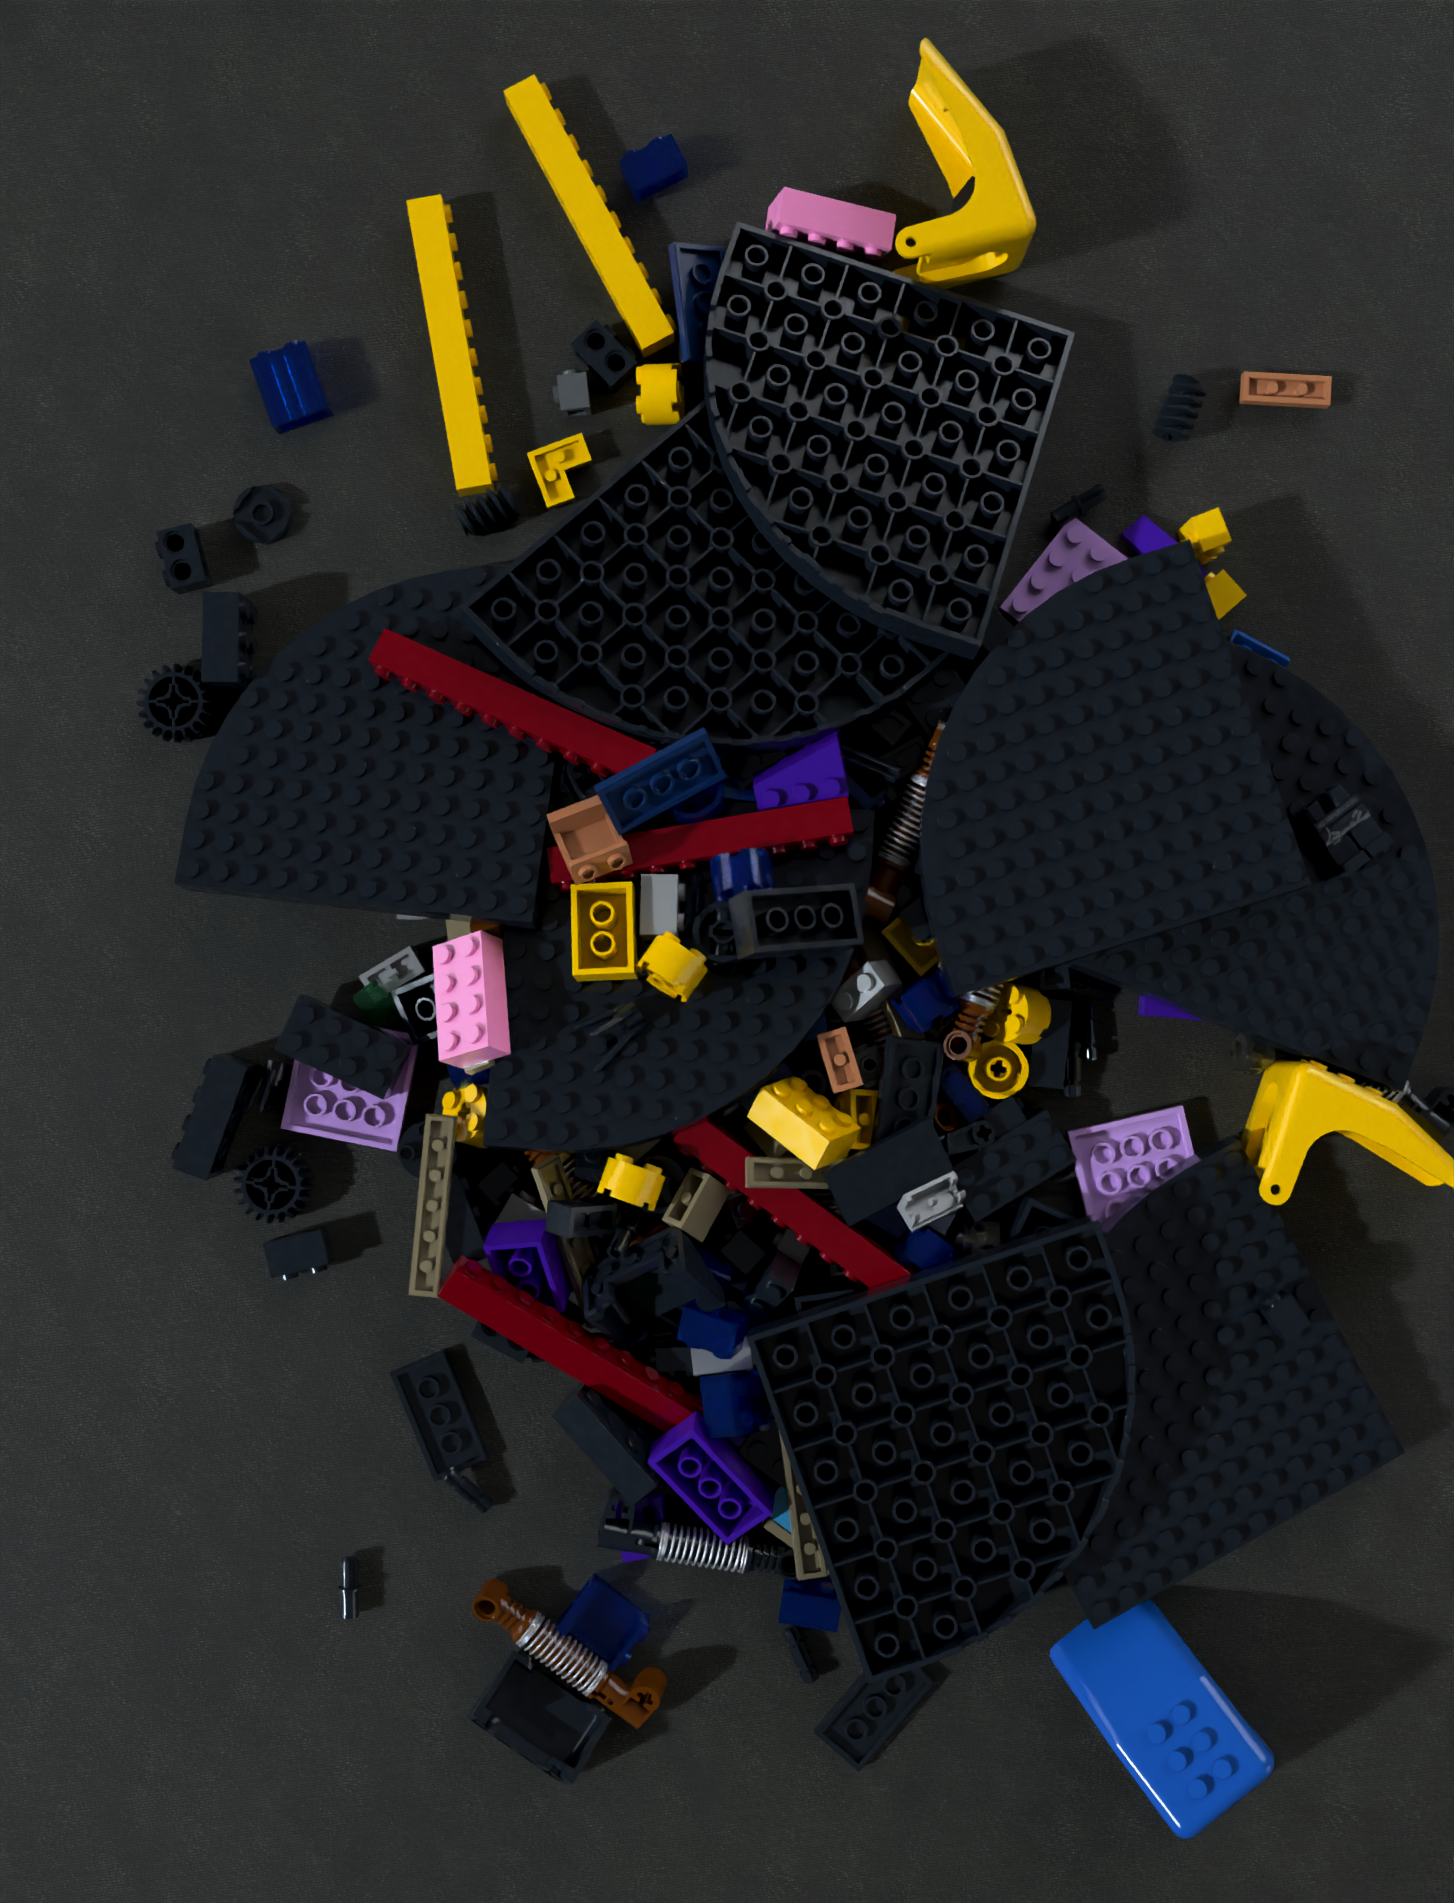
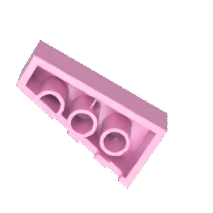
(831, 224)

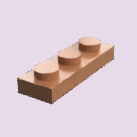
(1285, 390)

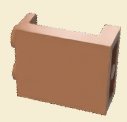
(588, 840)
(839, 1060)

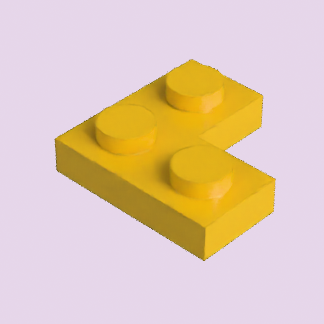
(552, 464)

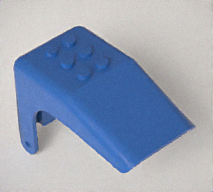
(1163, 1716)

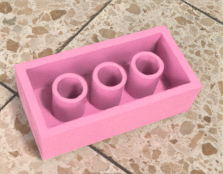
(471, 1000)

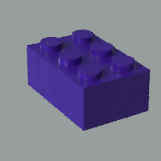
(529, 1260)

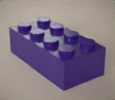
(711, 1478)

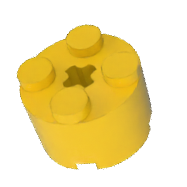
(661, 393)
(672, 966)
(1019, 1015)
(1003, 1083)
(470, 1108)
(632, 1182)

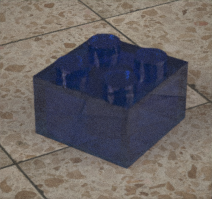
(734, 1404)

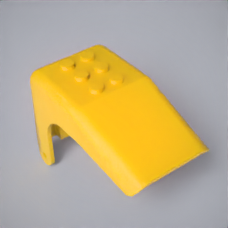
(998, 220)
(1305, 1101)

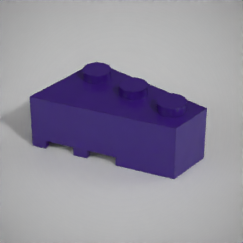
(803, 777)

